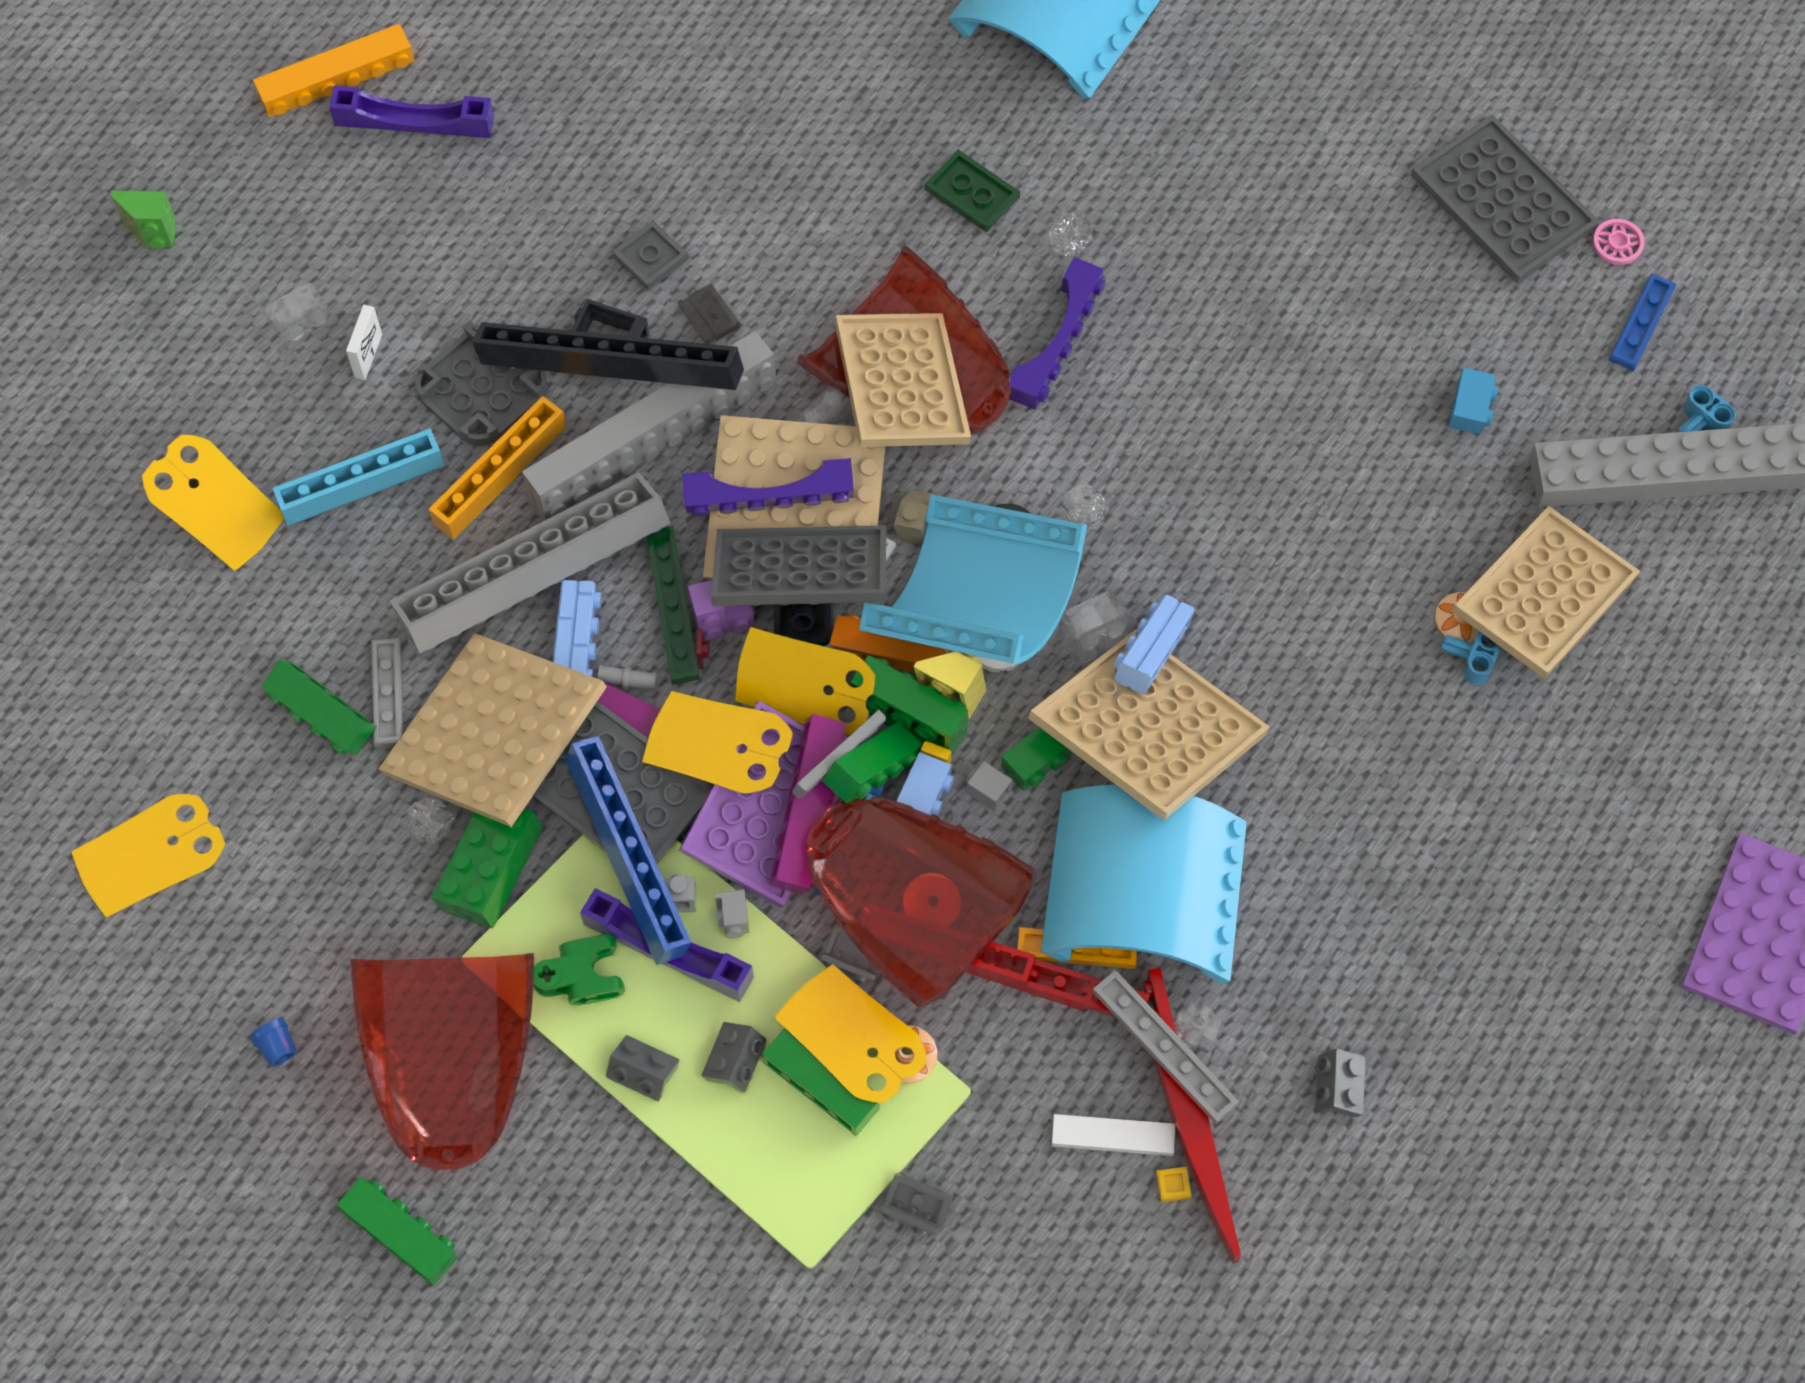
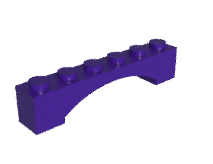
(463, 118)
(1031, 380)
(828, 483)
(713, 969)

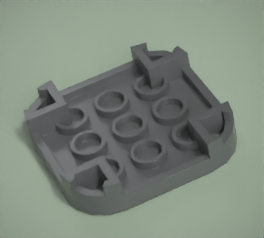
(477, 398)

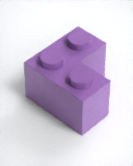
(717, 619)

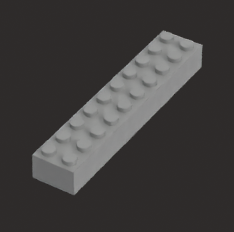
(641, 433)
(1669, 465)
(529, 562)

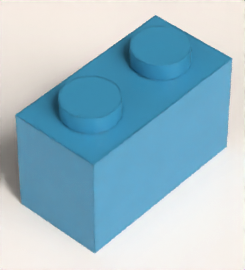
(1472, 401)

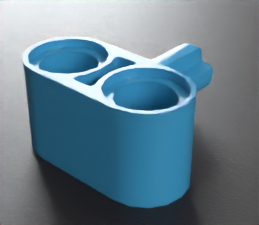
(1705, 414)
(1475, 655)

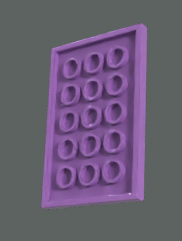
(741, 831)
(1755, 937)

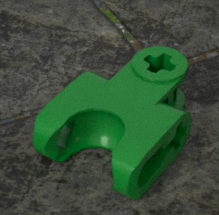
(575, 975)

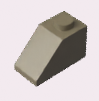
(911, 517)

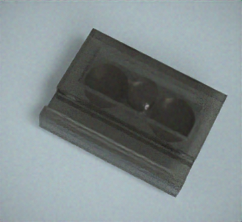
(708, 314)

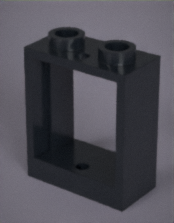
(592, 310)

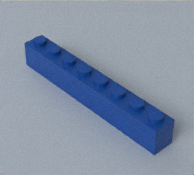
(627, 850)

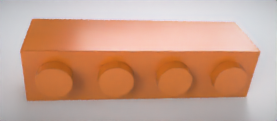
(898, 652)

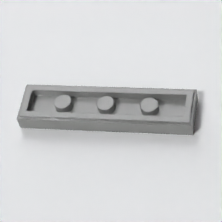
(387, 691)
(853, 741)

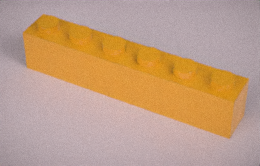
(340, 66)
(497, 467)

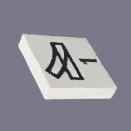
(364, 342)

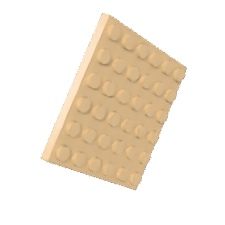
(780, 453)
(493, 729)
(1154, 743)

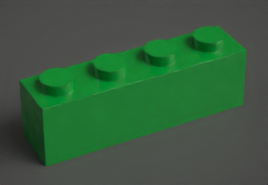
(318, 707)
(1034, 758)
(873, 763)
(812, 1079)
(397, 1231)

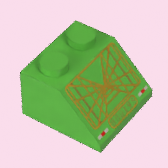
(147, 216)

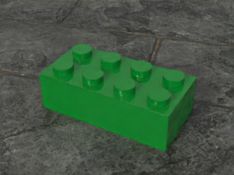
(915, 706)
(486, 867)

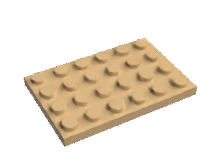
(902, 380)
(1546, 591)

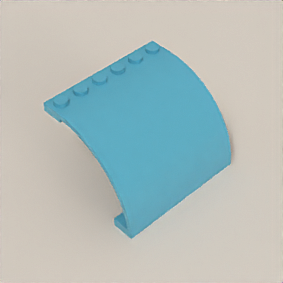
(1074, 34)
(984, 582)
(1145, 881)

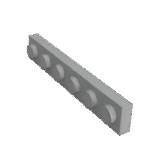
(1166, 1047)

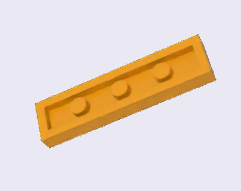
(1031, 941)

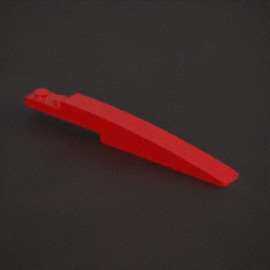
(1039, 978)
(1194, 1132)

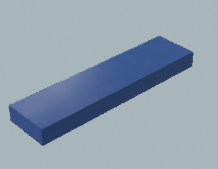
(1642, 322)

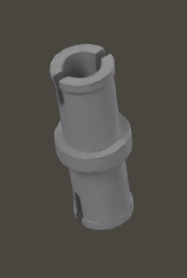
(627, 677)

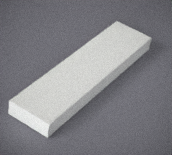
(1113, 1135)

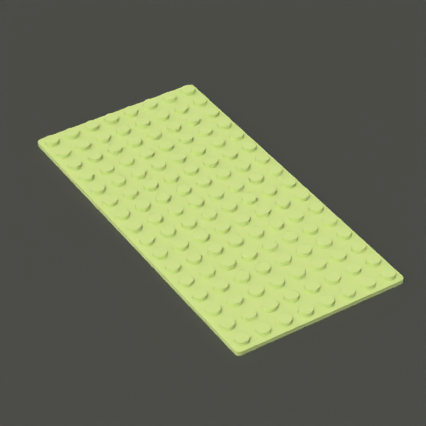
(760, 1148)

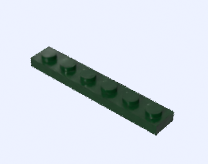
(673, 606)

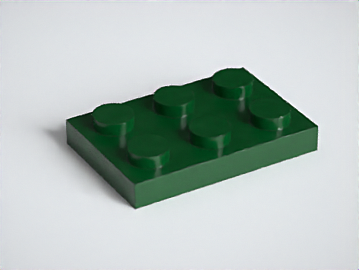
(972, 190)

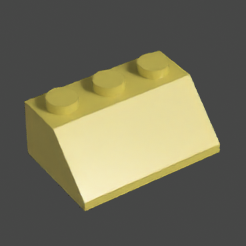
(954, 677)

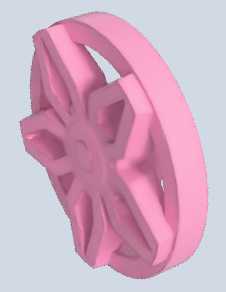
(1618, 241)

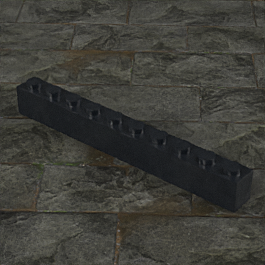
(609, 355)

